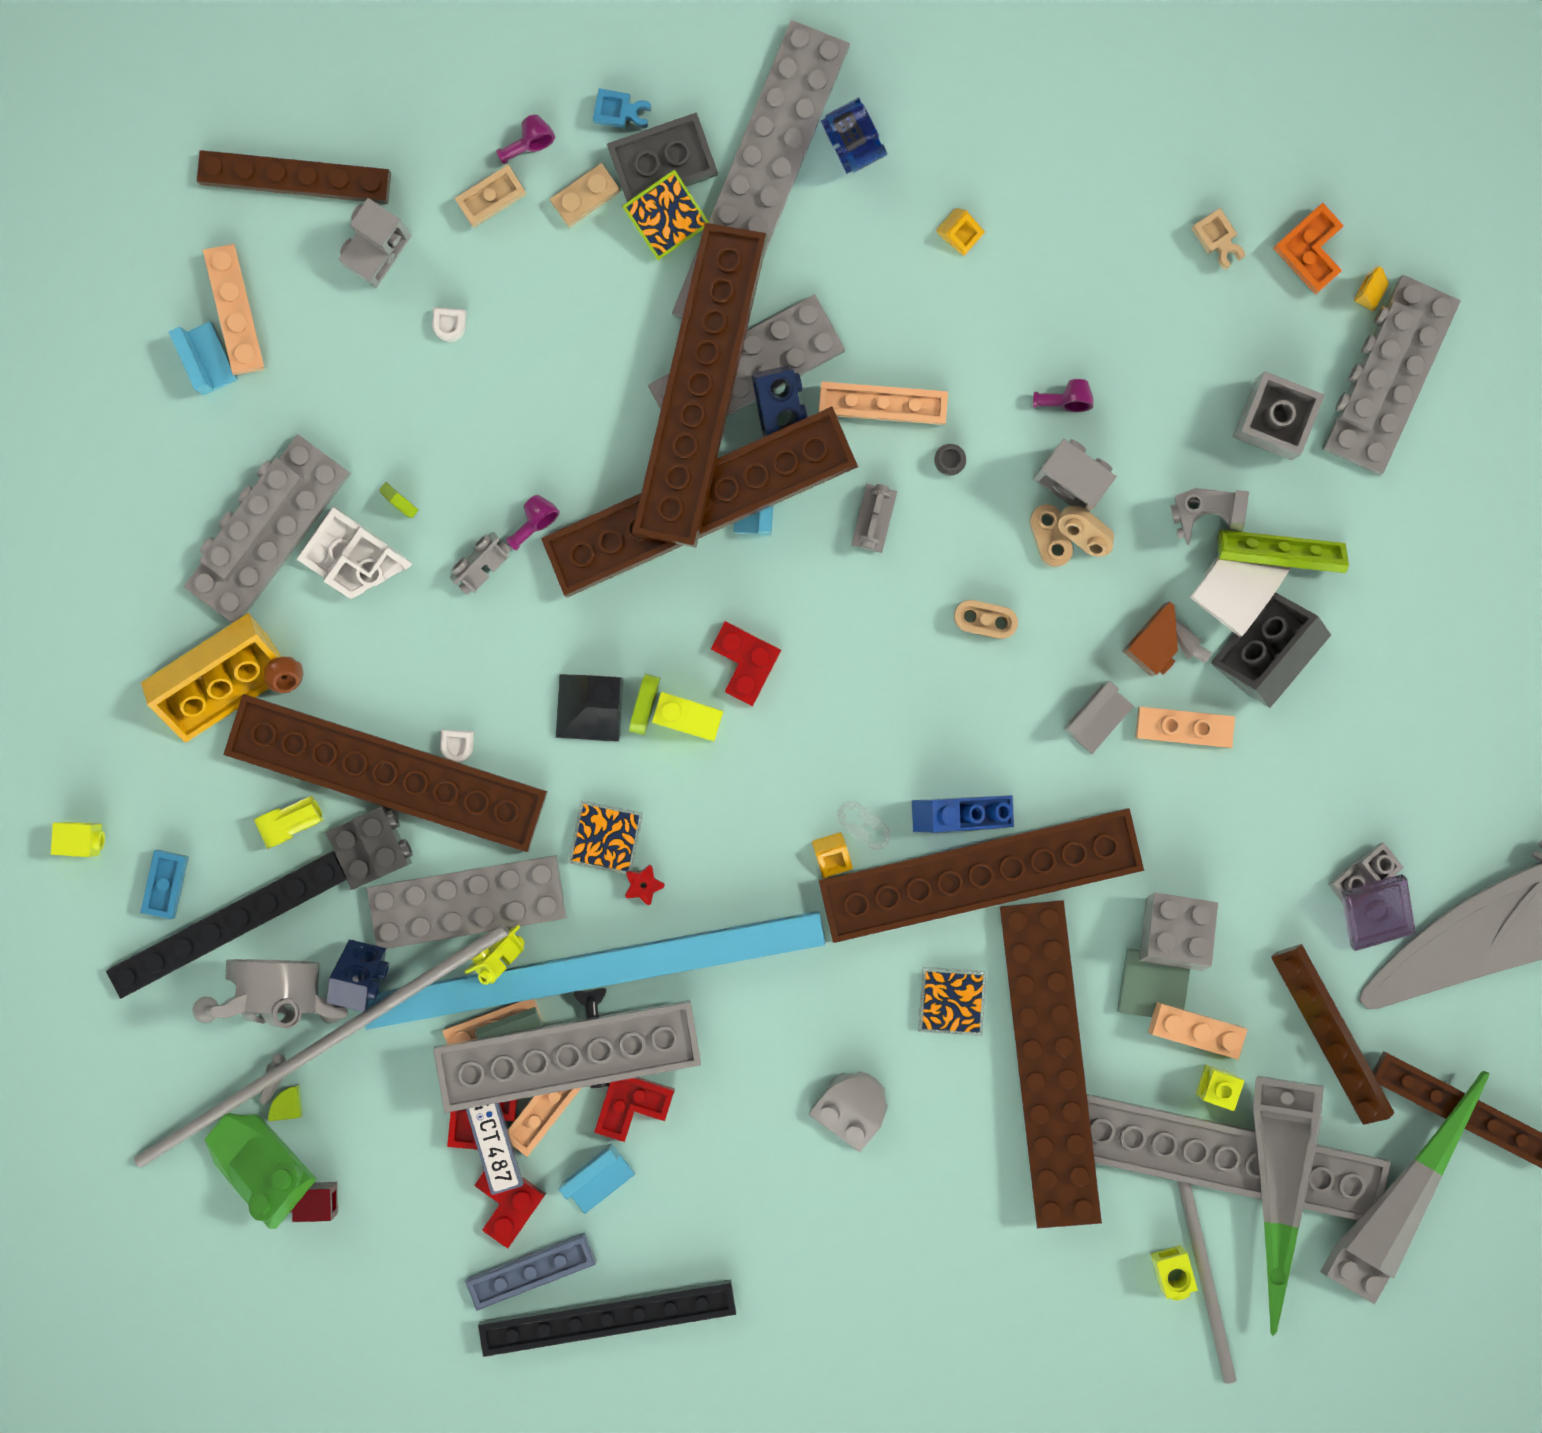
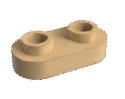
(1089, 532)
(1050, 535)
(985, 619)

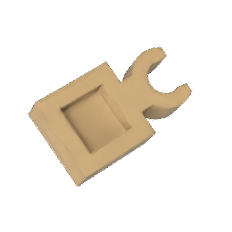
(1216, 234)

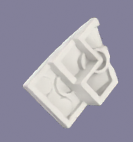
(350, 555)
(1238, 591)

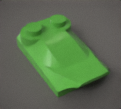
(259, 1166)

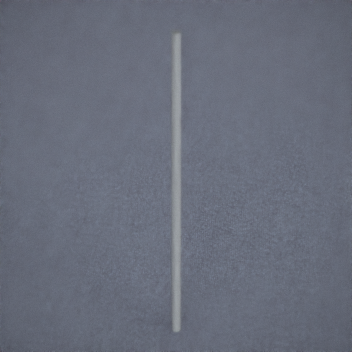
(322, 1045)

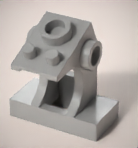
(1227, 505)

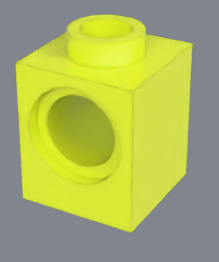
(77, 839)
(1219, 1087)
(1164, 1263)

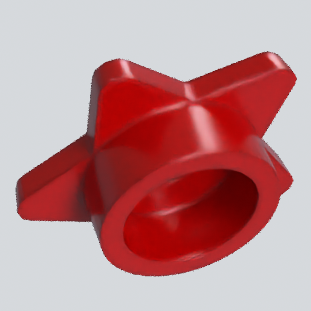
(635, 880)

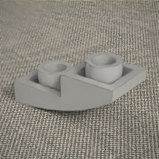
(1370, 868)

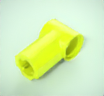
(282, 824)

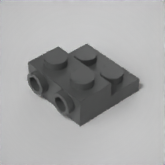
(370, 846)

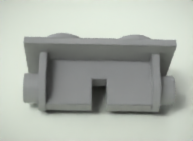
(874, 517)
(469, 569)

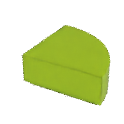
(398, 500)
(286, 1105)

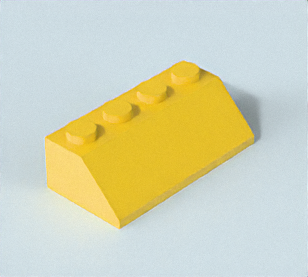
(211, 678)

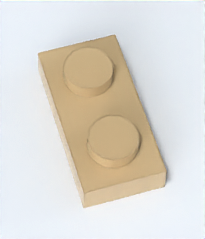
(585, 195)
(490, 196)

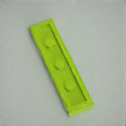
(1282, 551)

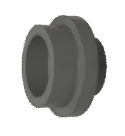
(950, 459)

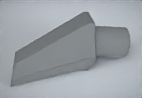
(1190, 643)
(268, 1092)

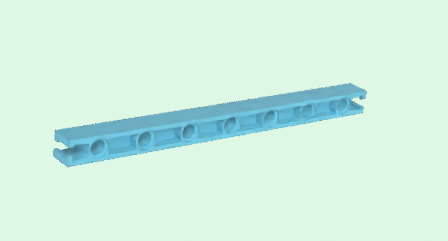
(607, 968)

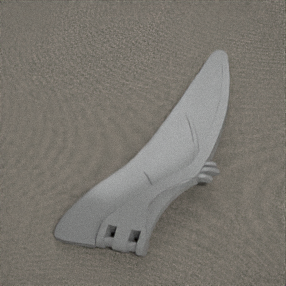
(1471, 940)

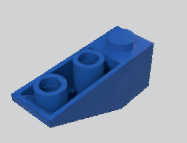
(962, 813)

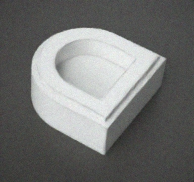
(449, 323)
(457, 744)

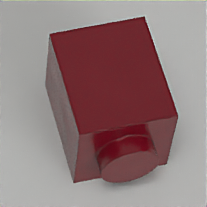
(317, 1204)

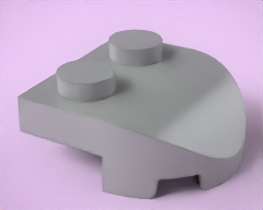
(852, 1108)

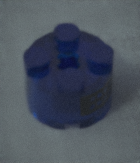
(855, 134)

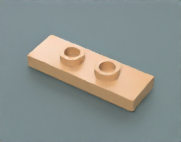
(1185, 727)

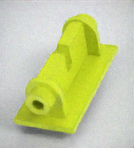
(488, 962)

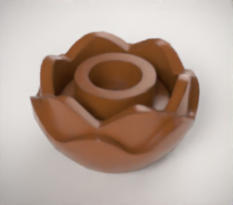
(283, 666)

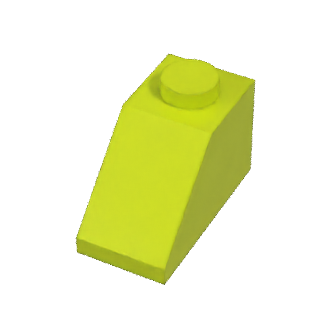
(687, 716)

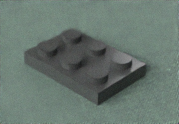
(659, 150)

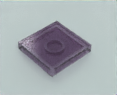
(1378, 912)

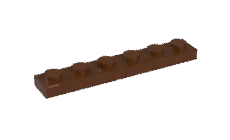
(293, 176)
(1332, 1034)
(1443, 1098)

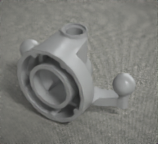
(270, 989)

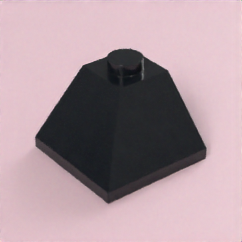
(589, 707)

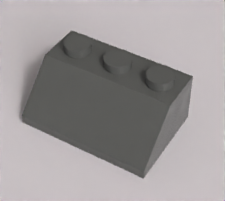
(1272, 650)

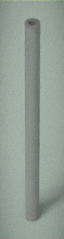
(1207, 1282)

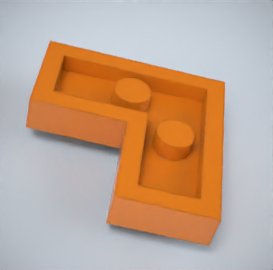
(1303, 249)

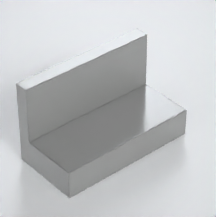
(1098, 717)

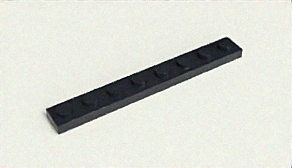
(226, 925)
(607, 1318)

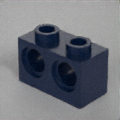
(770, 404)
(357, 975)

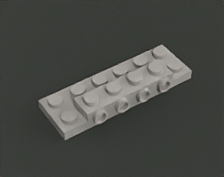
(1390, 374)
(265, 528)

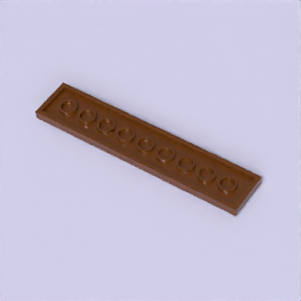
(700, 384)
(740, 487)
(385, 773)
(981, 875)
(1050, 1064)

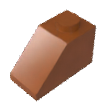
(1155, 642)

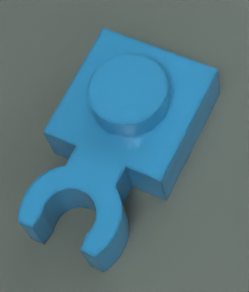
(615, 109)

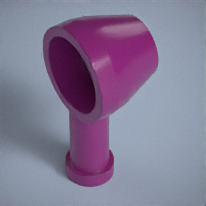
(535, 137)
(1075, 398)
(539, 514)

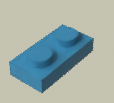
(164, 884)

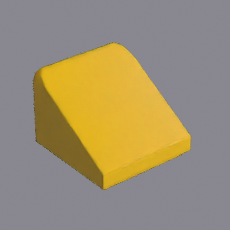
(960, 230)
(1372, 289)
(832, 855)

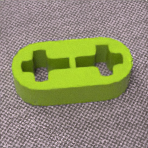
(644, 704)

